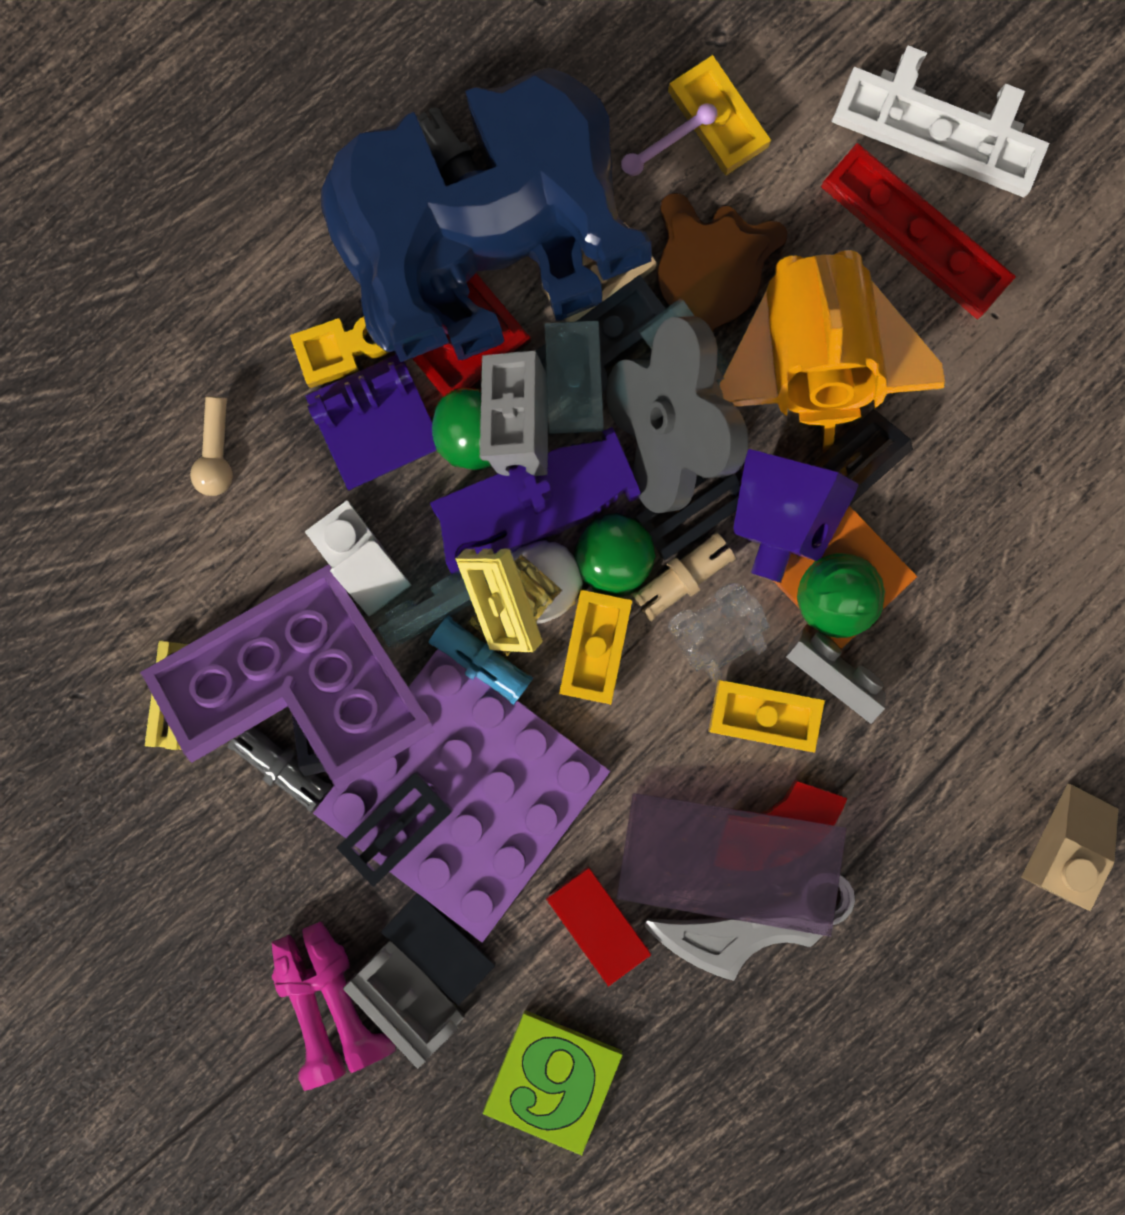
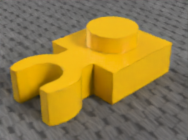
(330, 351)

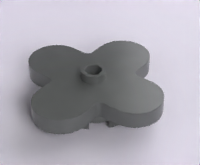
(677, 414)

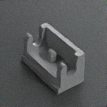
(514, 412)
(404, 1003)

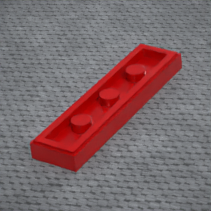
(917, 231)

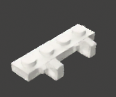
(974, 144)

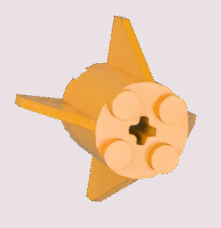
(827, 345)

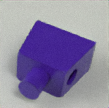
(789, 510)

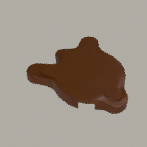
(714, 263)

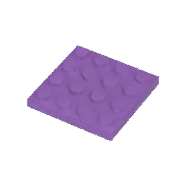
(503, 774)

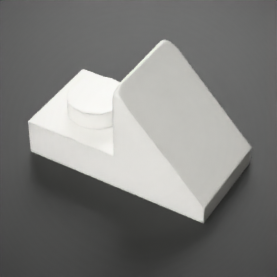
(357, 558)

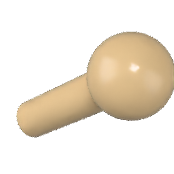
(211, 472)

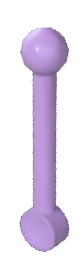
(634, 164)

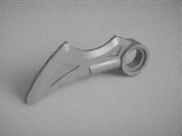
(726, 944)

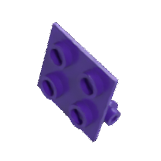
(373, 421)

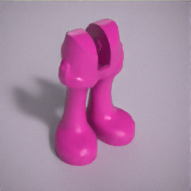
(300, 984)

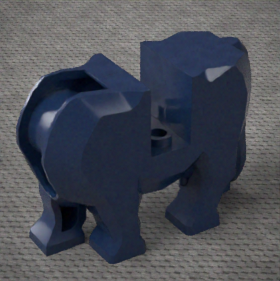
(540, 198)

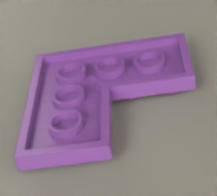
(297, 652)

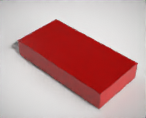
(598, 926)

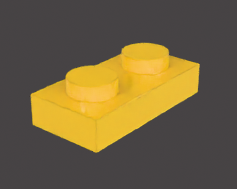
(736, 131)
(595, 647)
(766, 716)

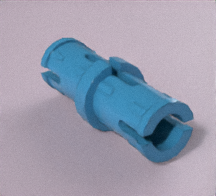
(480, 660)

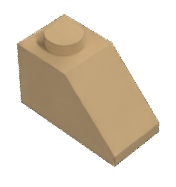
(1075, 848)

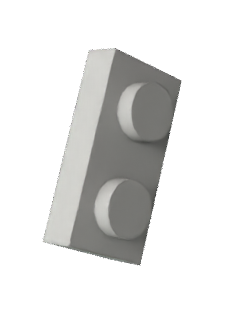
(855, 687)

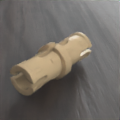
(683, 576)

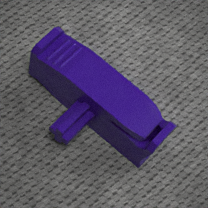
(532, 507)

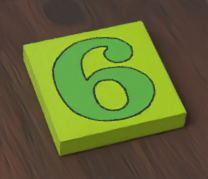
(552, 1082)

